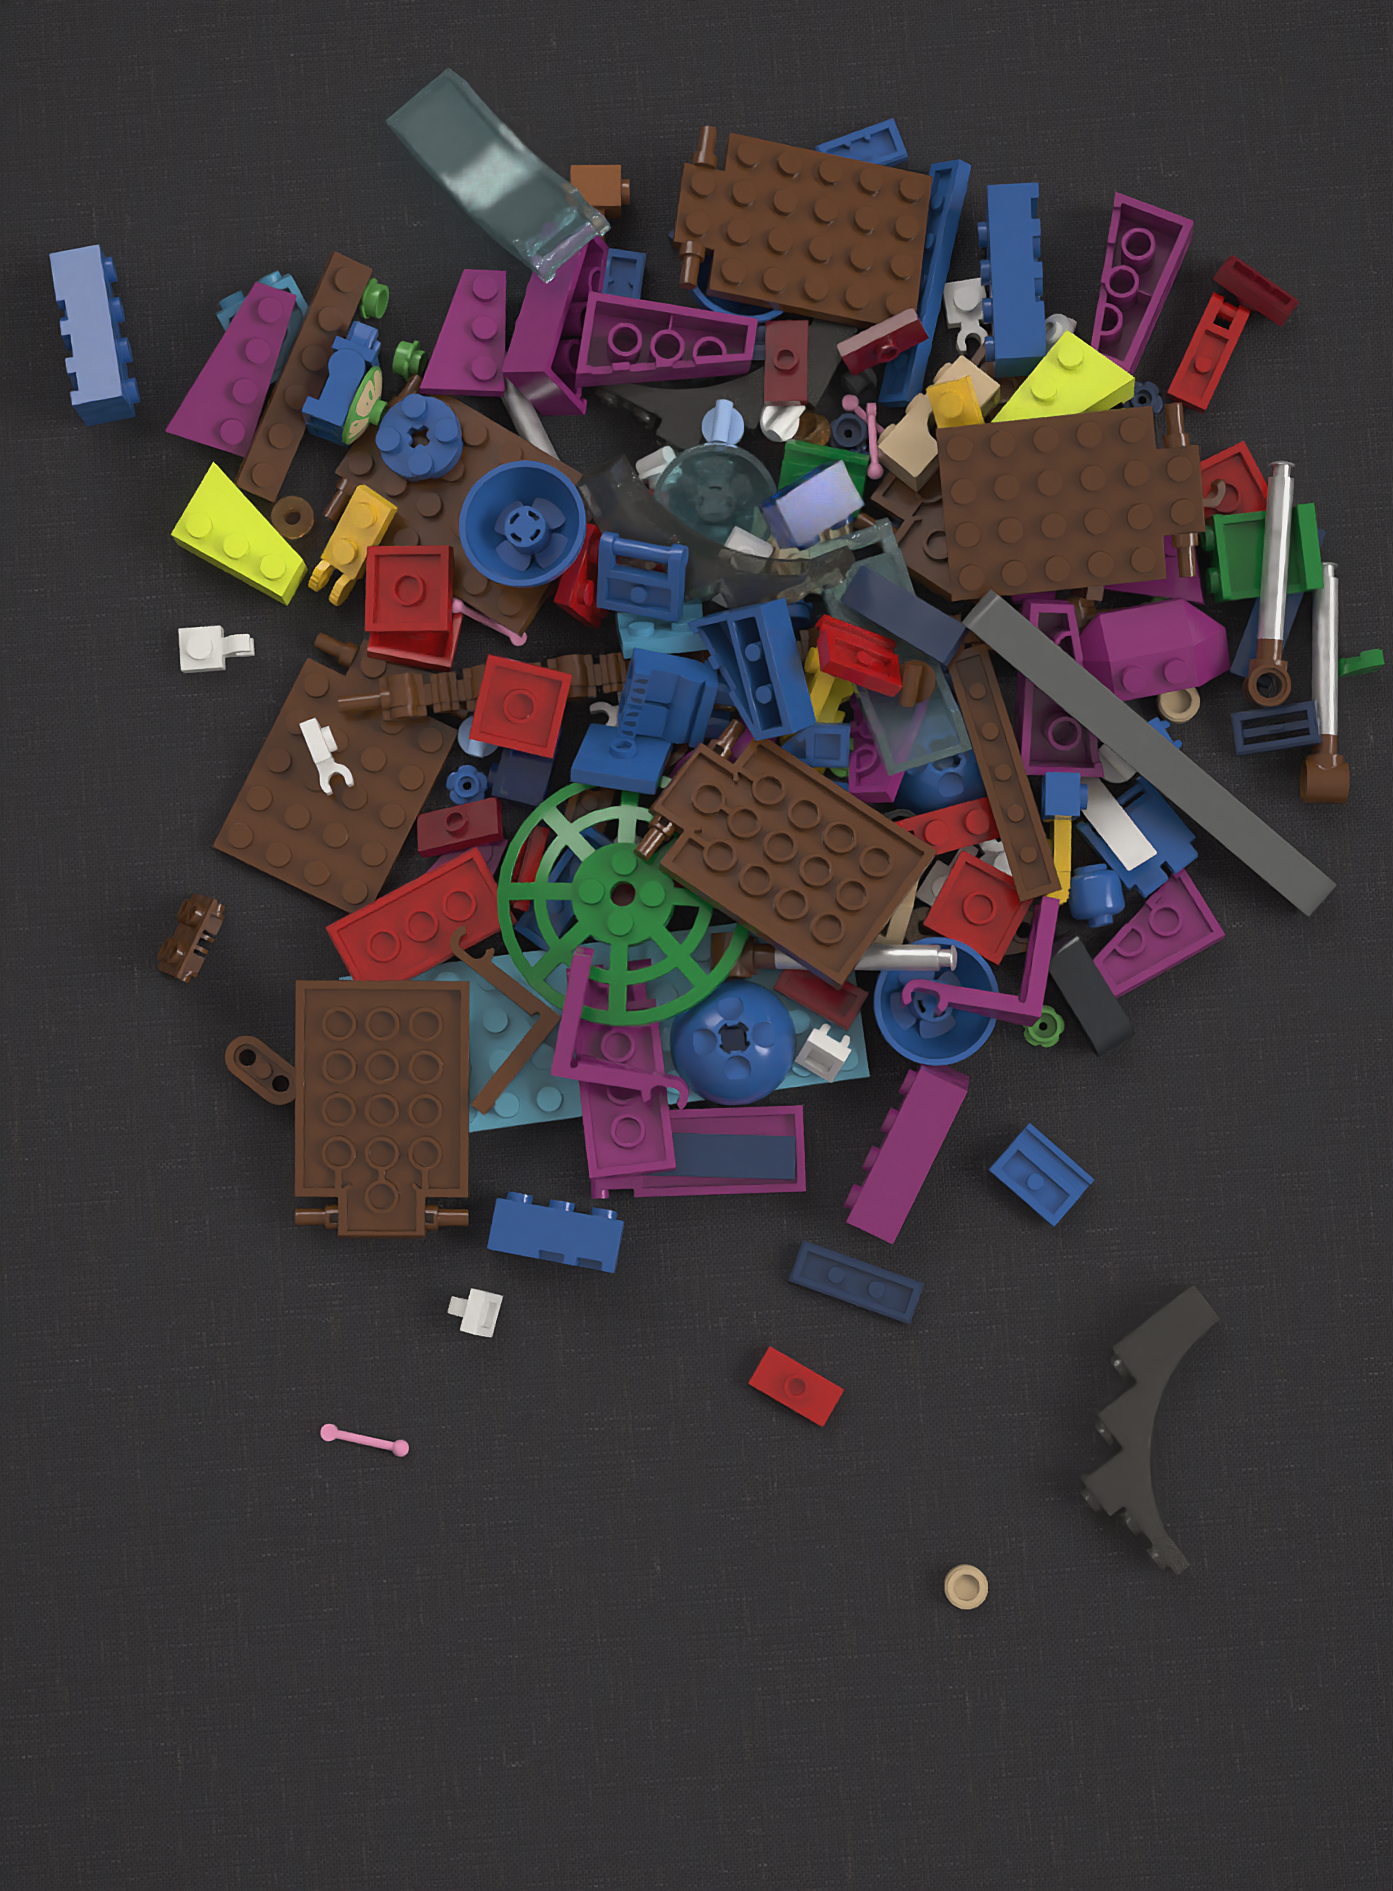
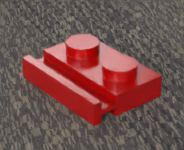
(858, 656)

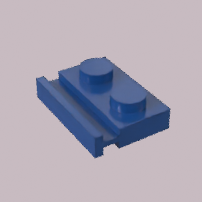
(1041, 1175)

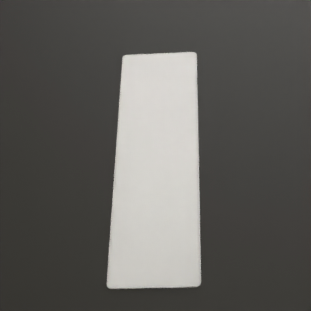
(1115, 825)

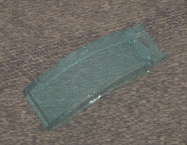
(495, 175)
(901, 734)

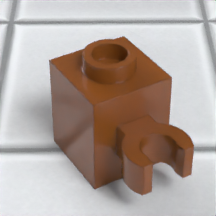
(602, 188)

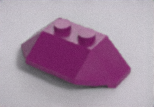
(1154, 648)

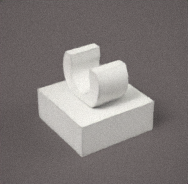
(823, 1054)
(478, 1312)

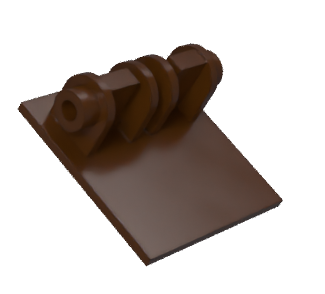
(193, 917)

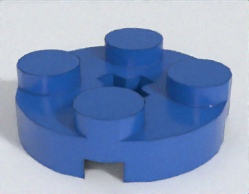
(414, 415)

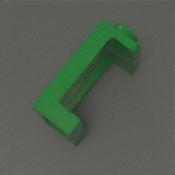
(1237, 554)

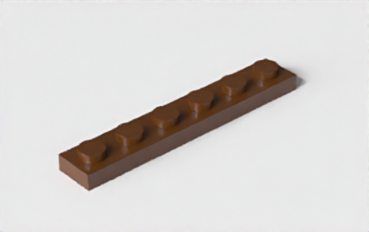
(302, 376)
(1003, 773)

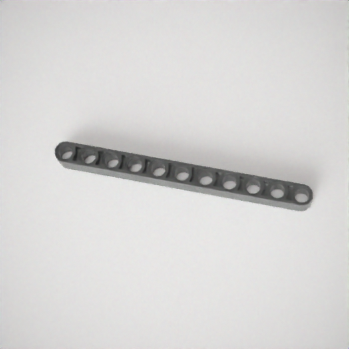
(1148, 752)

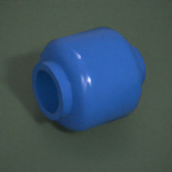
(1095, 895)

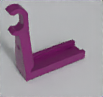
(997, 1005)
(592, 1068)

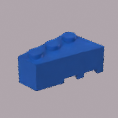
(761, 666)
(556, 1232)

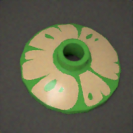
(365, 407)

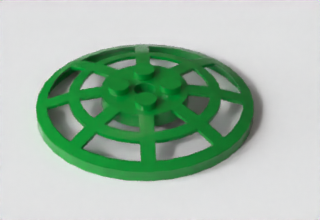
(606, 921)

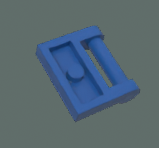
(639, 589)

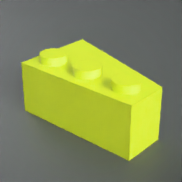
(1069, 381)
(238, 539)

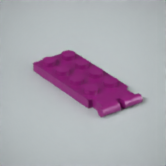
(734, 1121)
(619, 1128)

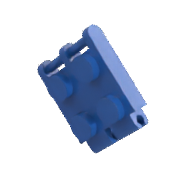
(1161, 829)

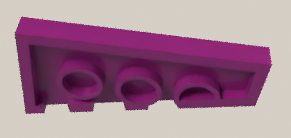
(233, 384)

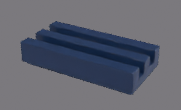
(1311, 723)

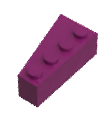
(907, 1150)

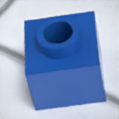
(1062, 796)

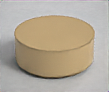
(1178, 705)
(965, 1586)

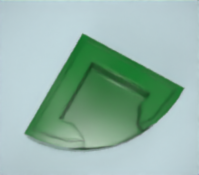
(1367, 662)

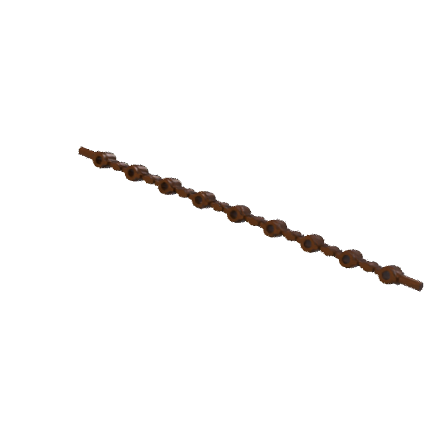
(406, 697)

